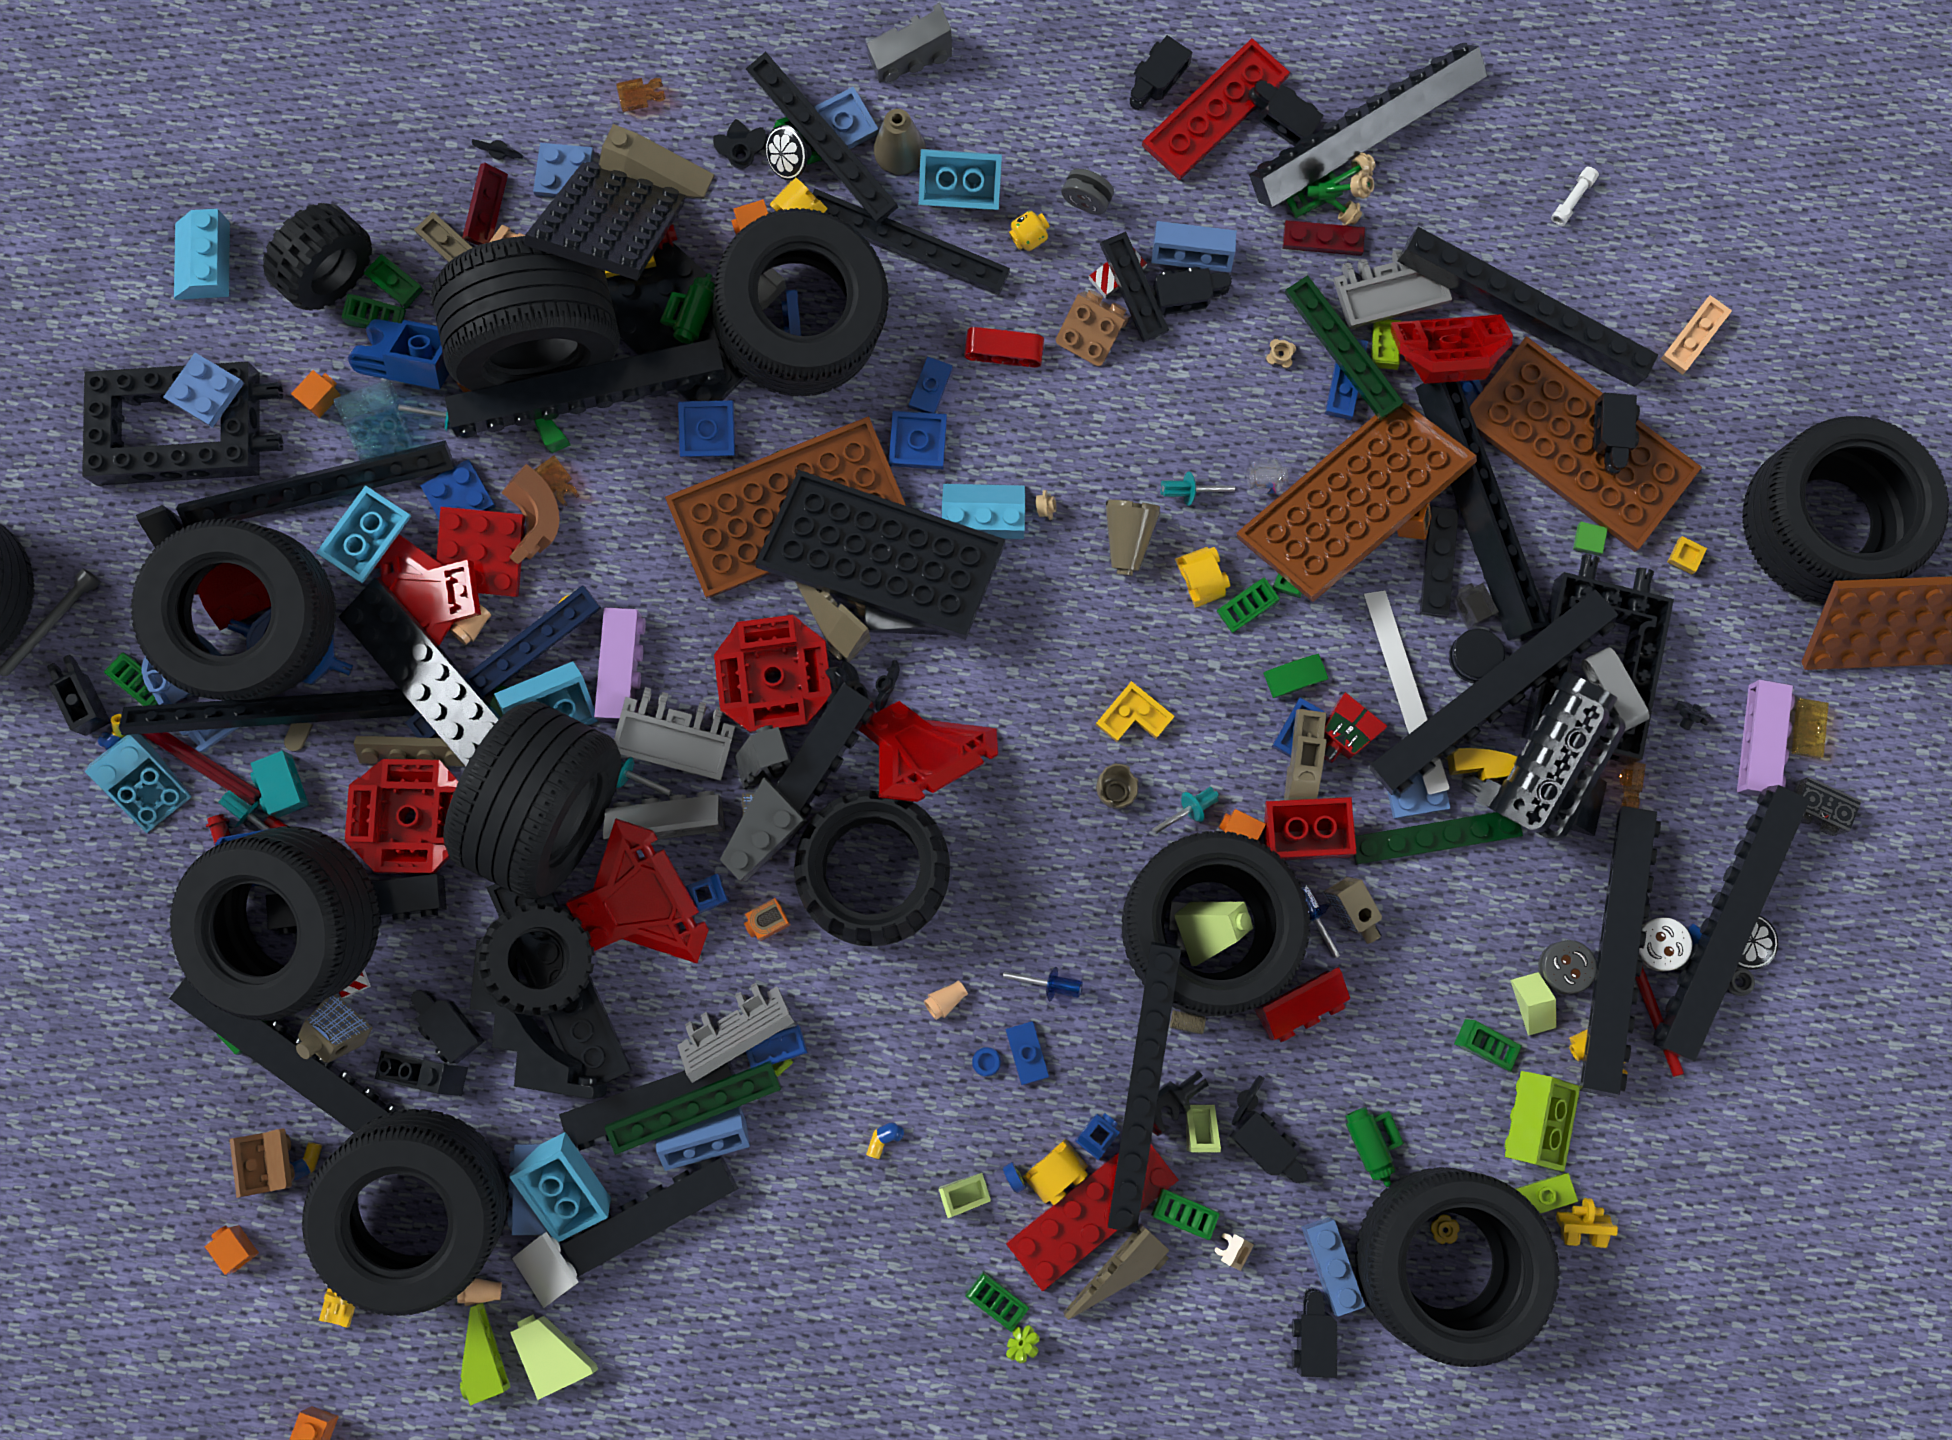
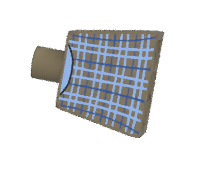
(1349, 899)
(332, 1031)

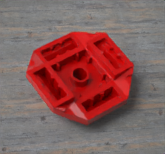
(1453, 346)
(769, 646)
(378, 813)

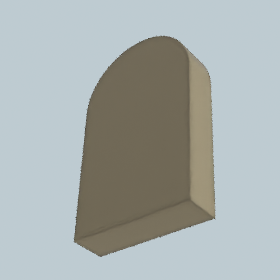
(297, 736)

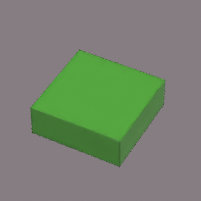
(1590, 538)

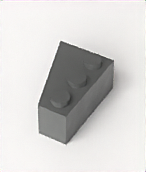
(913, 47)
(763, 756)
(762, 831)

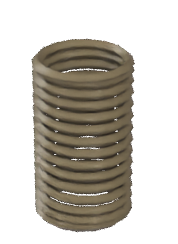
(1199, 1022)

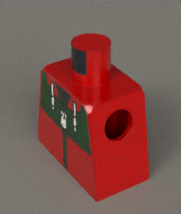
(1349, 728)

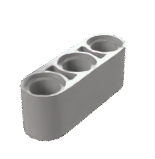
(1609, 674)

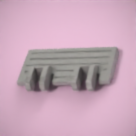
(1388, 295)
(672, 740)
(735, 1033)

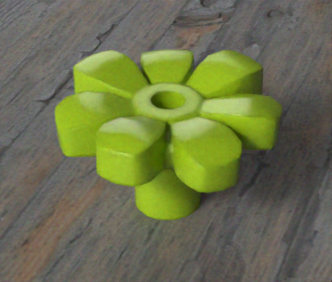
(1022, 1344)

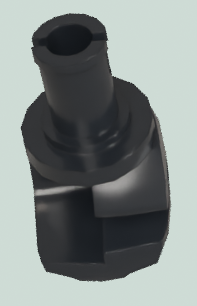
(1176, 1097)

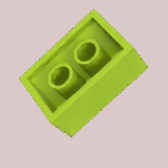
(1542, 1121)

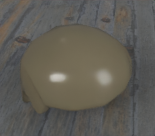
(1109, 790)

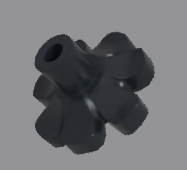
(1692, 714)

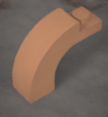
(540, 509)

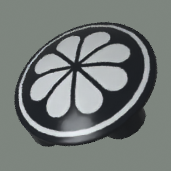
(787, 152)
(1761, 946)

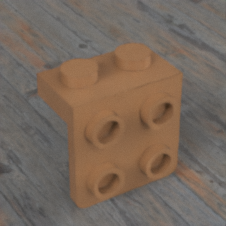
(1092, 327)
(261, 1162)

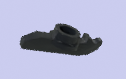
(497, 149)
(886, 684)
(1247, 1100)

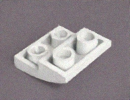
(546, 1269)

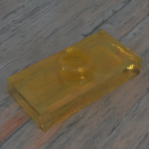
(1810, 728)

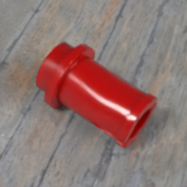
(218, 826)

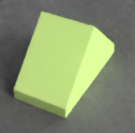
(1535, 1003)
(1202, 1129)
(964, 1194)

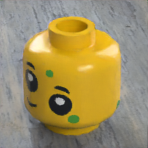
(1029, 230)

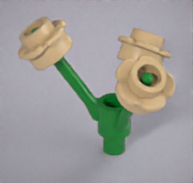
(1360, 186)

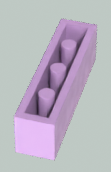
(618, 662)
(1765, 737)

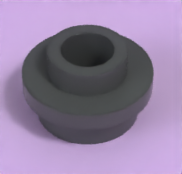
(1748, 982)

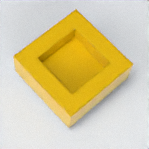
(1687, 555)

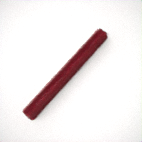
(205, 766)

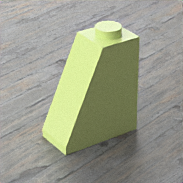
(1211, 927)
(549, 1356)

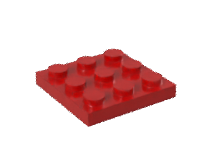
(488, 541)

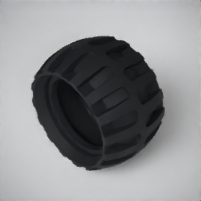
(832, 824)

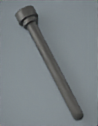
(84, 582)

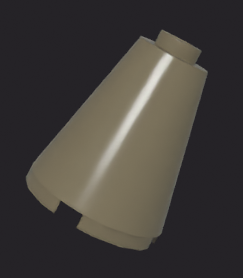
(898, 144)
(1129, 533)

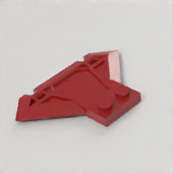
(428, 589)
(924, 751)
(639, 898)

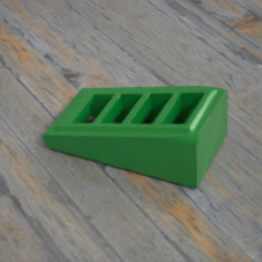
(1307, 207)
(354, 301)
(551, 435)
(1268, 592)
(122, 670)
(1471, 1037)
(1202, 1223)
(981, 1303)

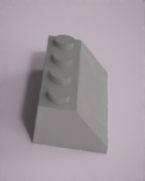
(671, 818)

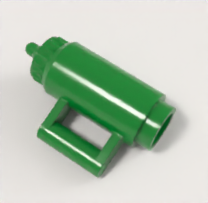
(693, 310)
(1371, 1144)

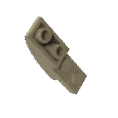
(1307, 756)

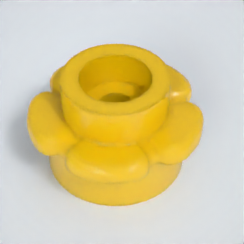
(1437, 1229)

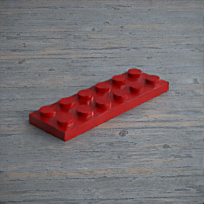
(1213, 110)
(1080, 1221)

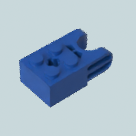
(402, 353)

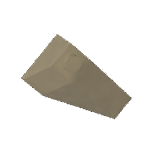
(647, 160)
(838, 625)
(1129, 1263)

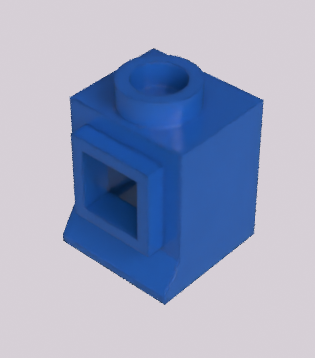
(717, 891)
(1090, 1144)

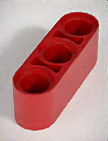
(1004, 346)

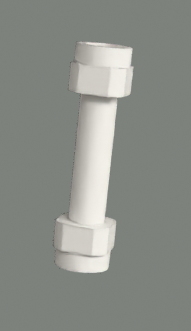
(1584, 181)

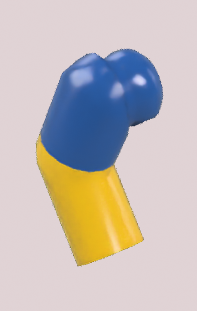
(110, 739)
(883, 1135)
(308, 1163)

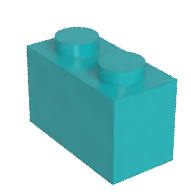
(279, 784)

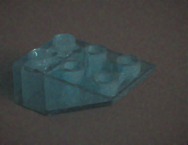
(374, 420)

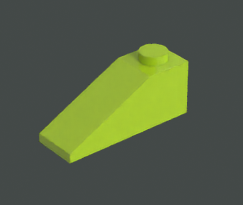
(482, 1365)

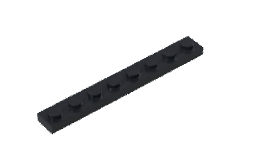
(822, 138)
(919, 246)

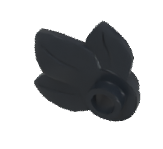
(740, 141)
(845, 674)

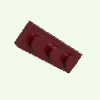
(485, 205)
(1323, 238)

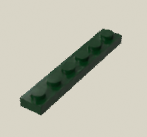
(1344, 348)
(1434, 837)
(692, 1107)

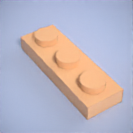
(1696, 334)

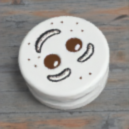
(1666, 945)

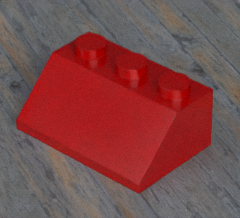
(232, 593)
(1310, 828)
(1304, 1005)

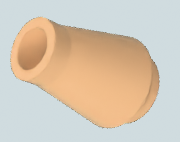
(468, 629)
(944, 1000)
(480, 1292)

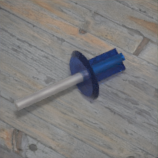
(1316, 912)
(1053, 985)

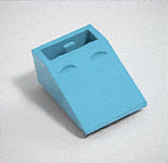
(138, 781)

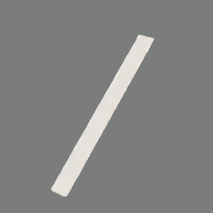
(1402, 677)

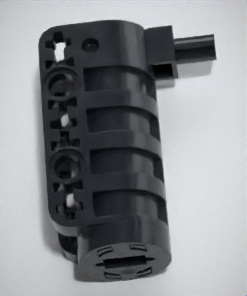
(1554, 759)

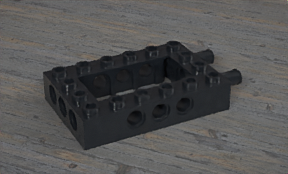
(111, 463)
(1648, 622)

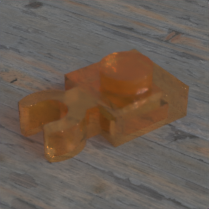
(634, 93)
(556, 478)
(1632, 781)

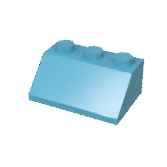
(960, 179)
(202, 255)
(986, 508)
(363, 534)
(558, 688)
(561, 1188)

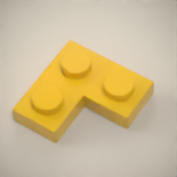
(1131, 707)

